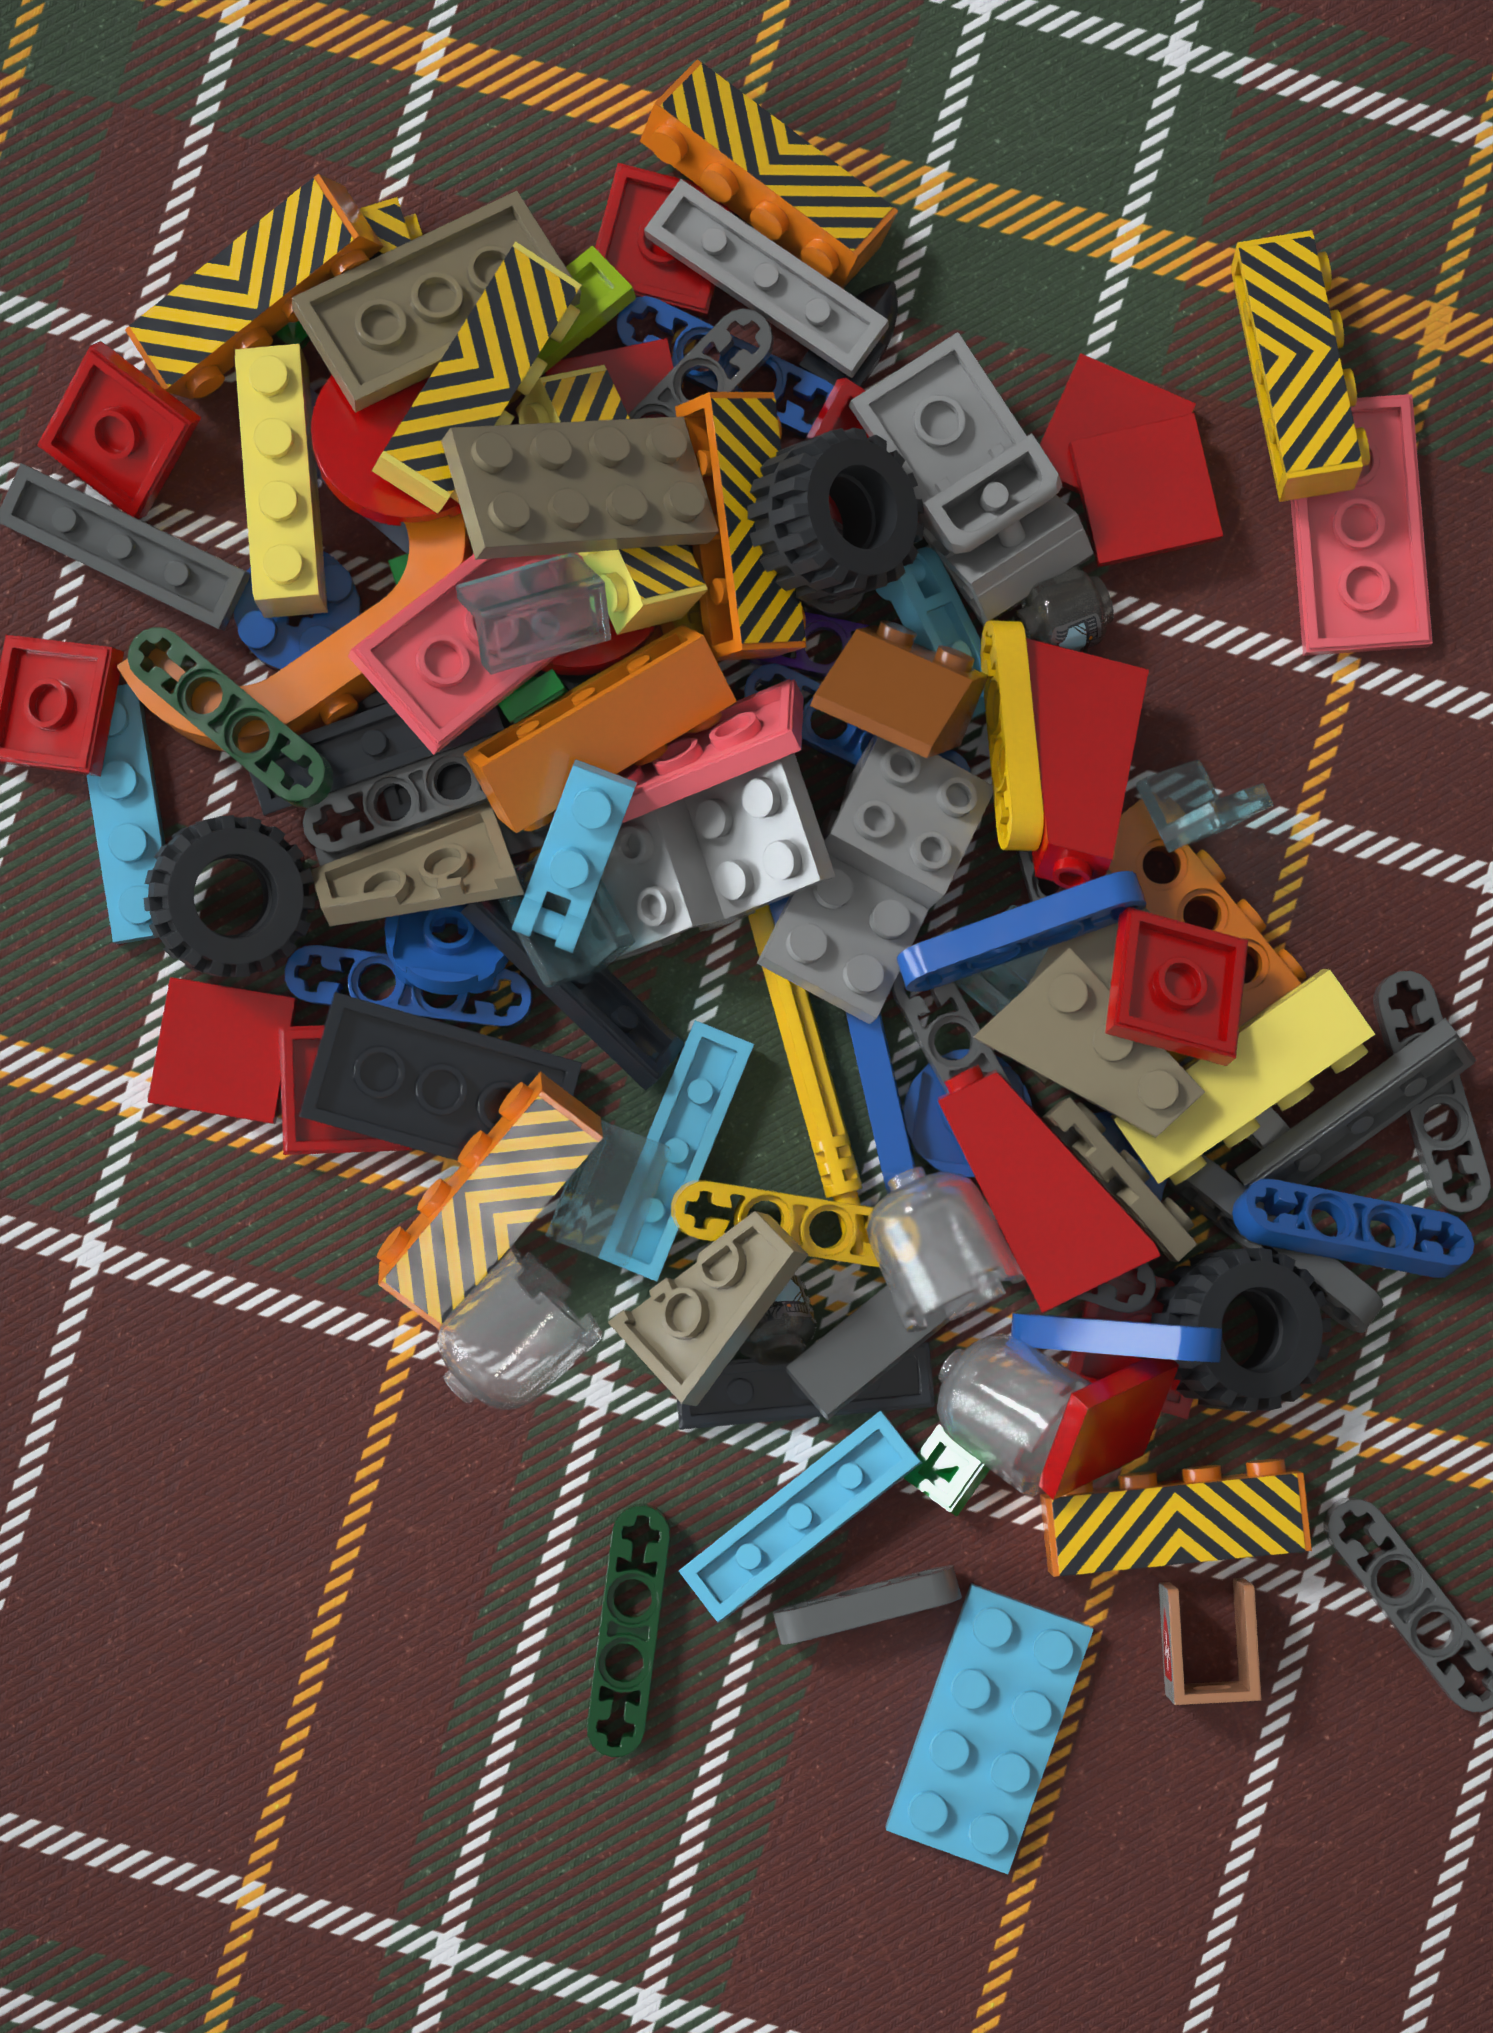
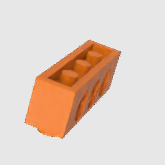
(1199, 879)

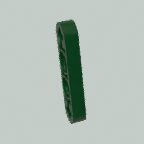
(229, 717)
(626, 1629)

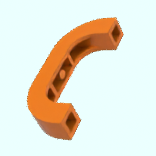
(323, 681)

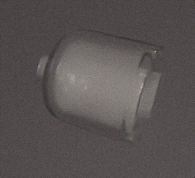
(939, 1247)
(513, 1334)
(1005, 1405)

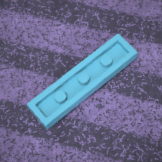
(127, 819)
(689, 1125)
(800, 1516)

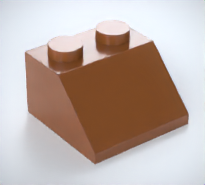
(902, 689)

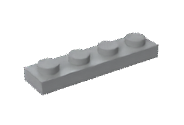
(766, 278)

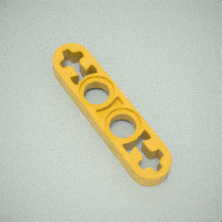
(1011, 736)
(795, 1212)

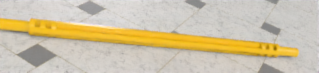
(807, 1062)

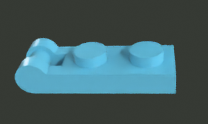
(934, 610)
(575, 853)

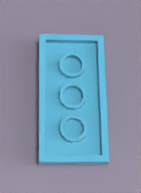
(989, 1728)

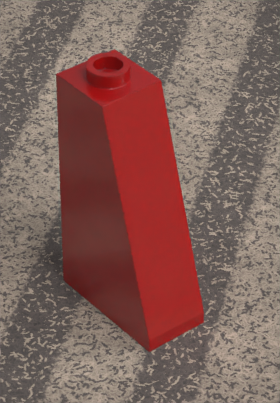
(1085, 747)
(1046, 1201)

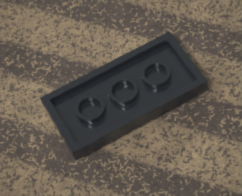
(417, 1077)

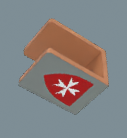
(1247, 1687)

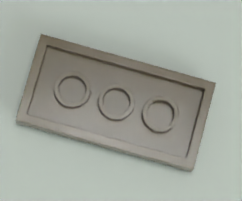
(402, 310)
(578, 486)

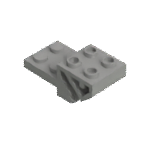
(979, 478)
(716, 856)
(892, 860)

